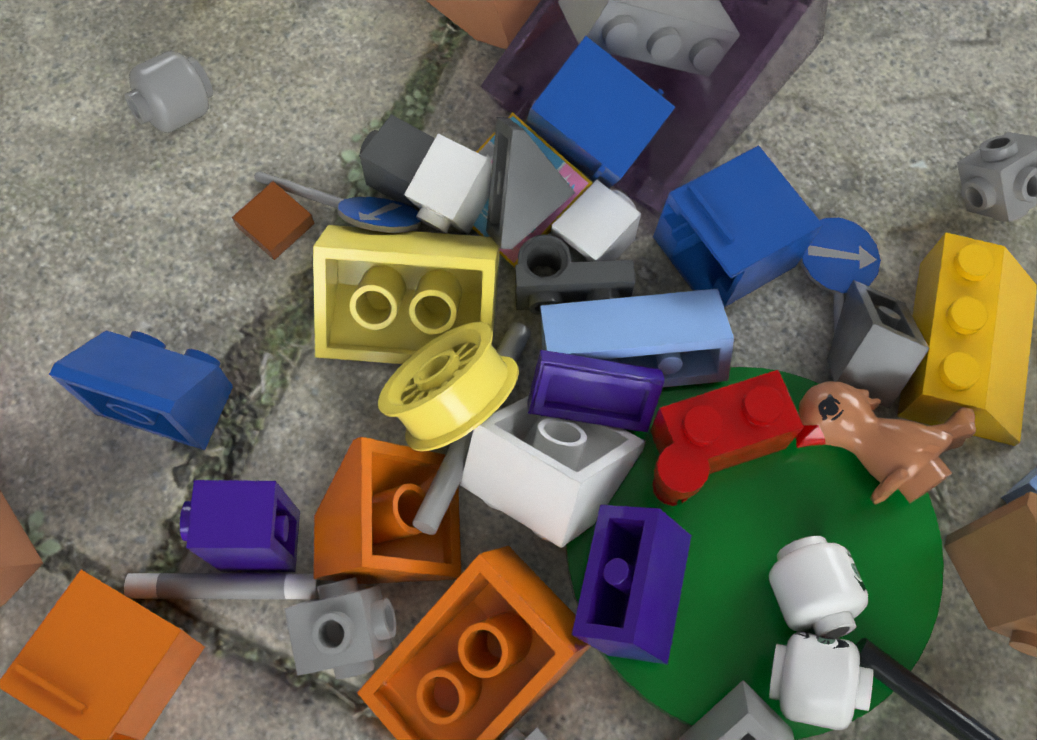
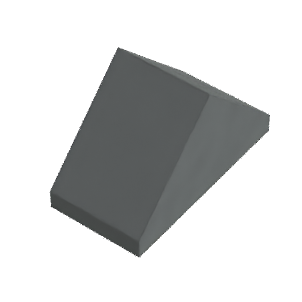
(522, 186)

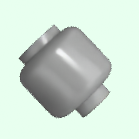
(169, 91)

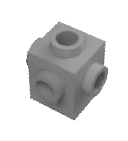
(1001, 177)
(341, 629)

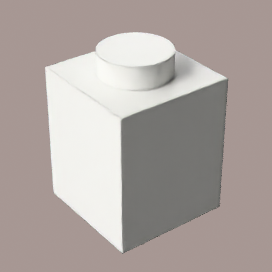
(450, 186)
(598, 225)

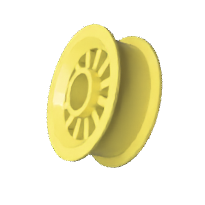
(449, 387)

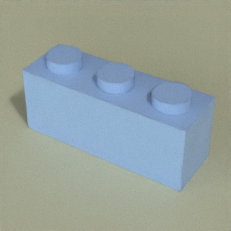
(671, 332)

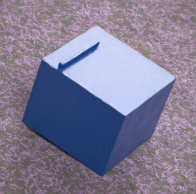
(598, 113)
(736, 227)

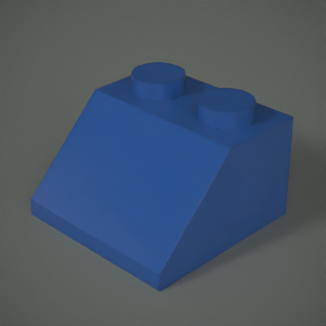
(147, 385)

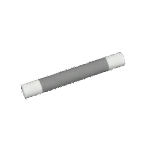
(221, 586)

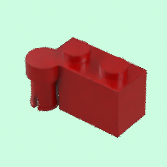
(720, 432)

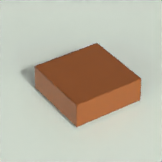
(273, 220)

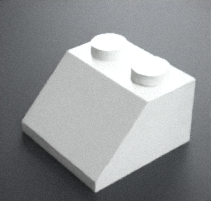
(548, 469)

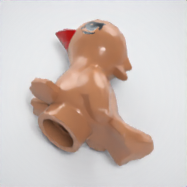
(891, 450)

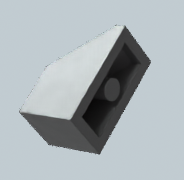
(875, 344)

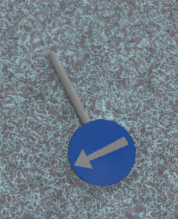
(363, 212)
(839, 256)

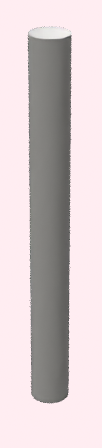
(452, 467)

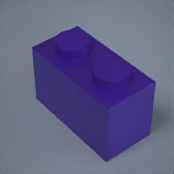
(241, 525)
(632, 583)

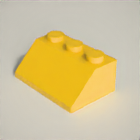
(978, 323)

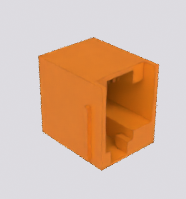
(101, 664)

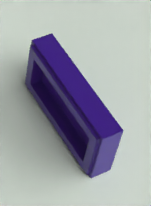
(594, 391)

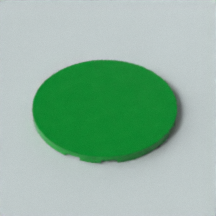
(737, 527)

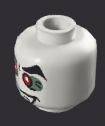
(818, 587)
(820, 680)

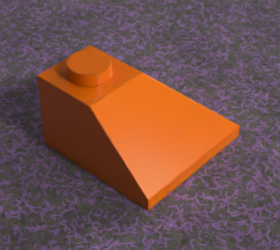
(368, 518)

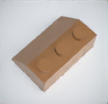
(1000, 569)

